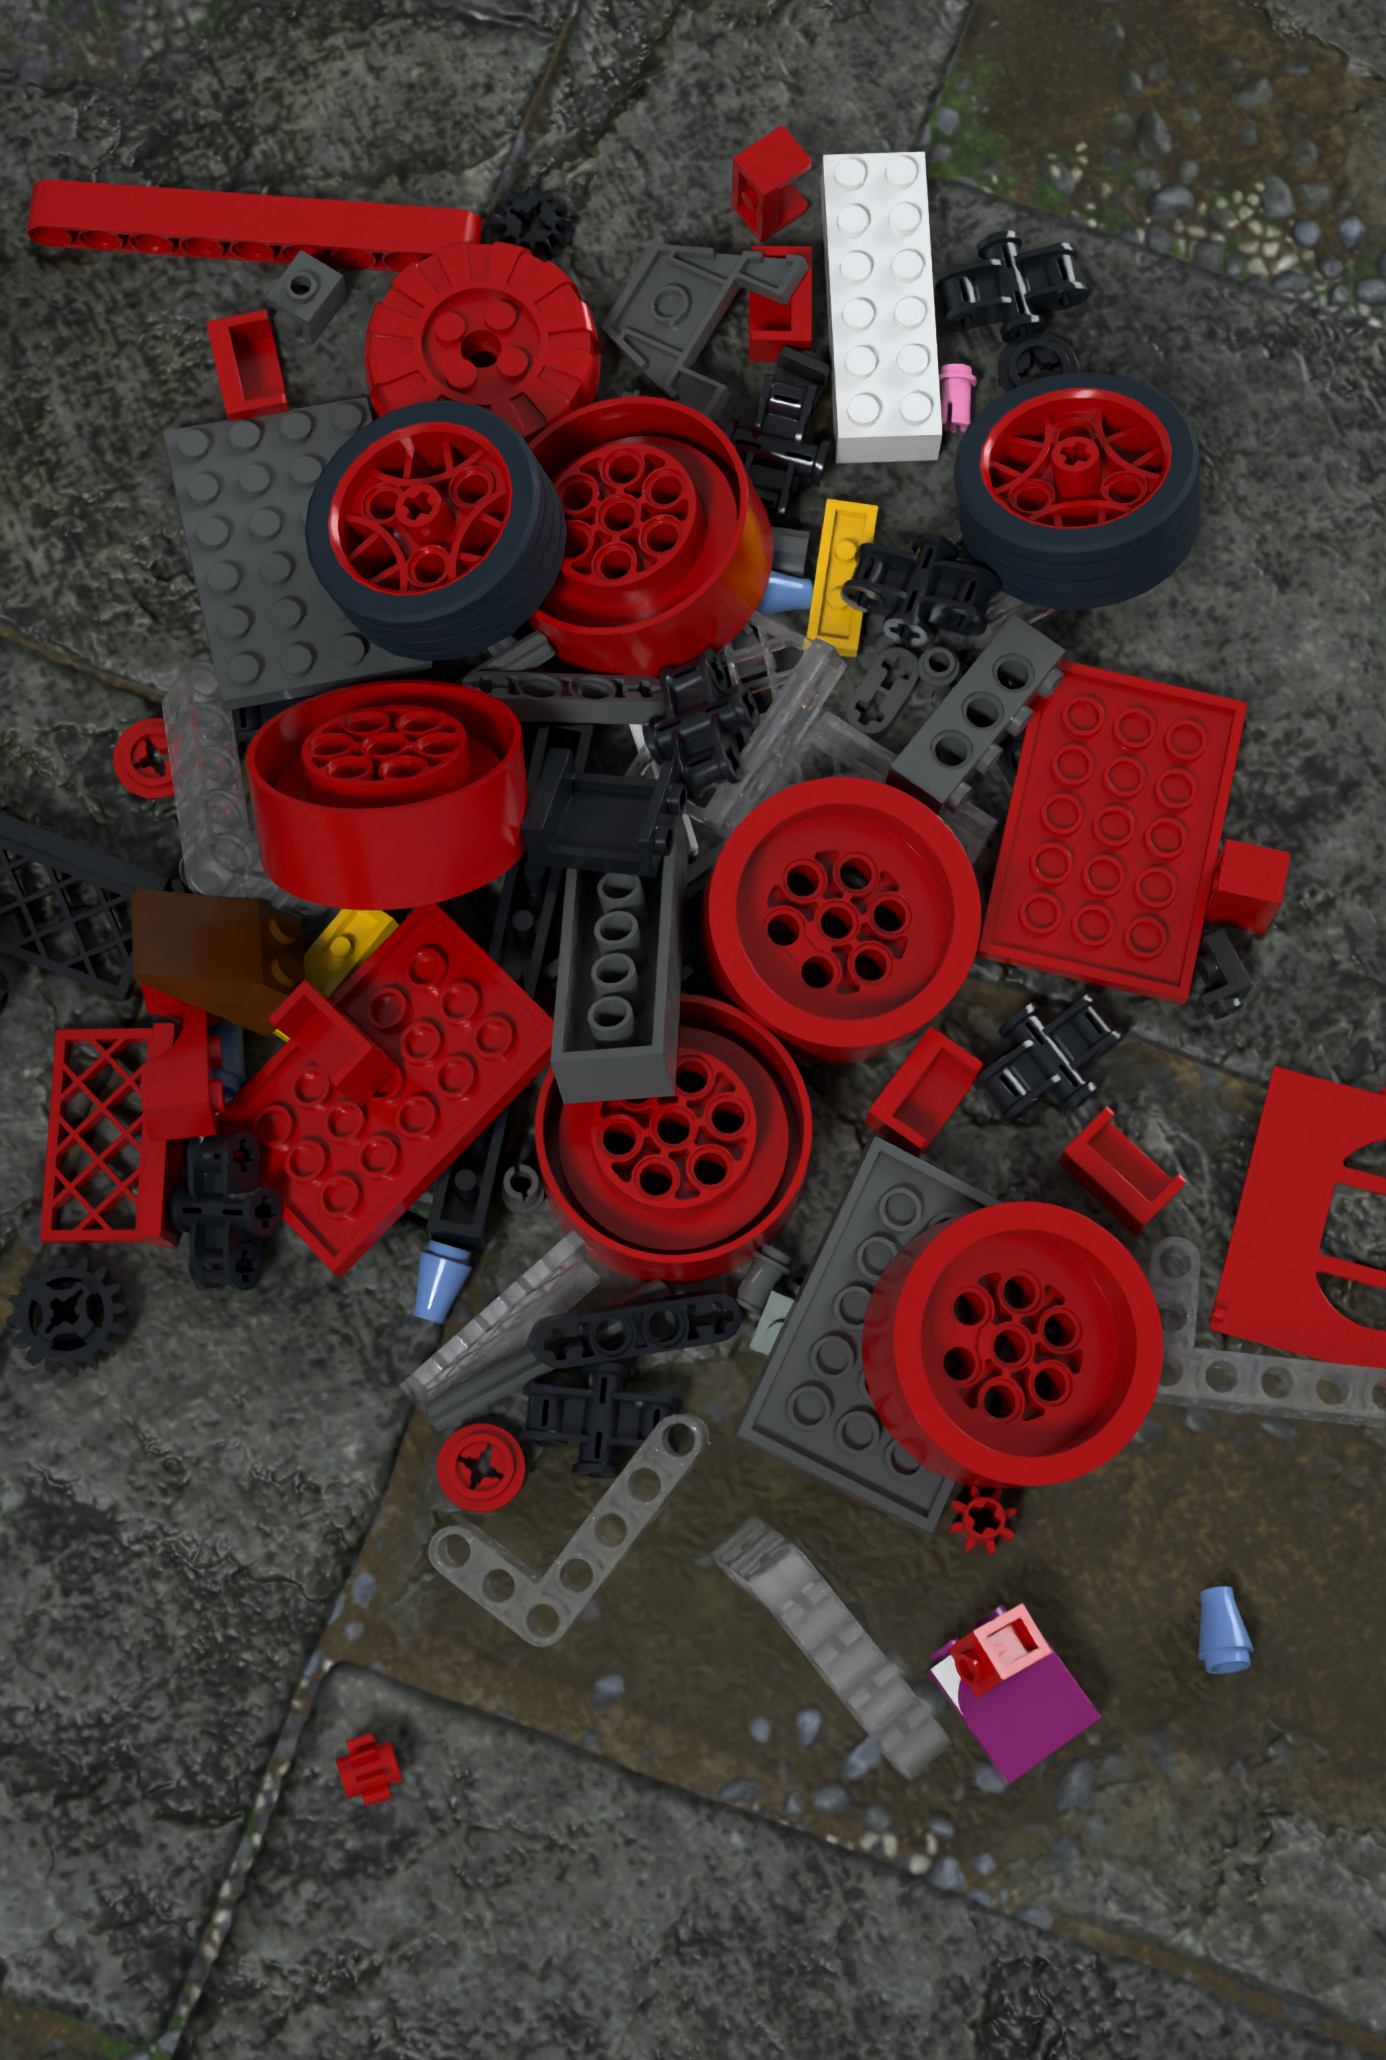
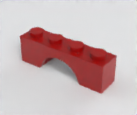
(180, 1084)

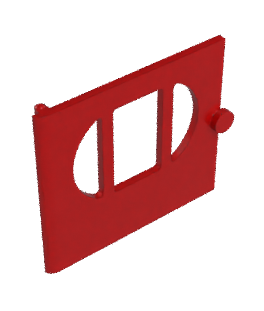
(1273, 1252)

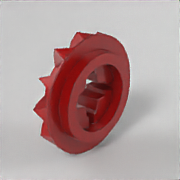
(132, 753)
(471, 1444)

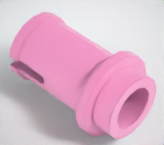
(955, 396)

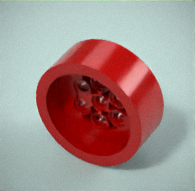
(667, 600)
(389, 794)
(907, 866)
(694, 1226)
(1098, 1371)

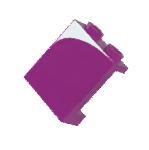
(1020, 1717)

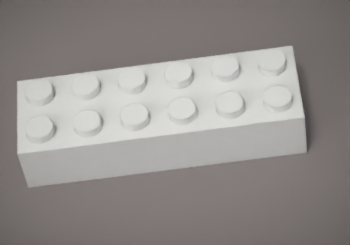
(880, 308)

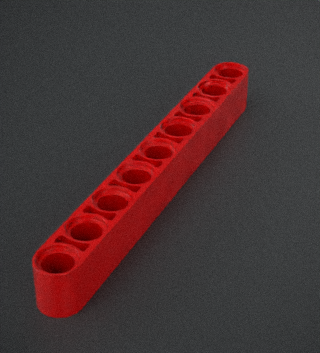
(242, 225)

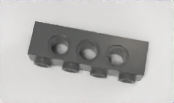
(1014, 654)

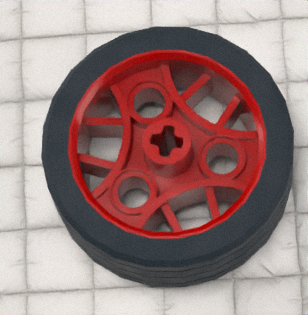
(430, 471)
(1079, 490)

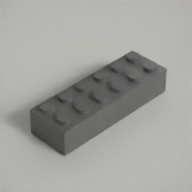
(620, 981)

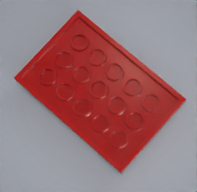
(1113, 832)
(463, 1054)

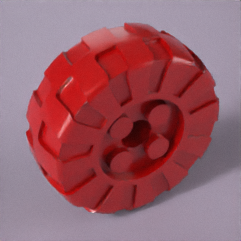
(488, 310)

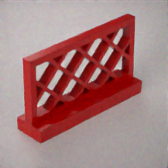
(159, 1160)

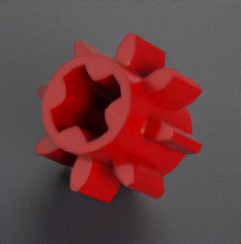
(997, 1520)
(369, 1769)

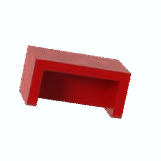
(763, 183)
(779, 325)
(247, 366)
(1247, 886)
(333, 1042)
(924, 1093)
(1119, 1173)

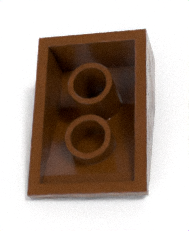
(217, 953)

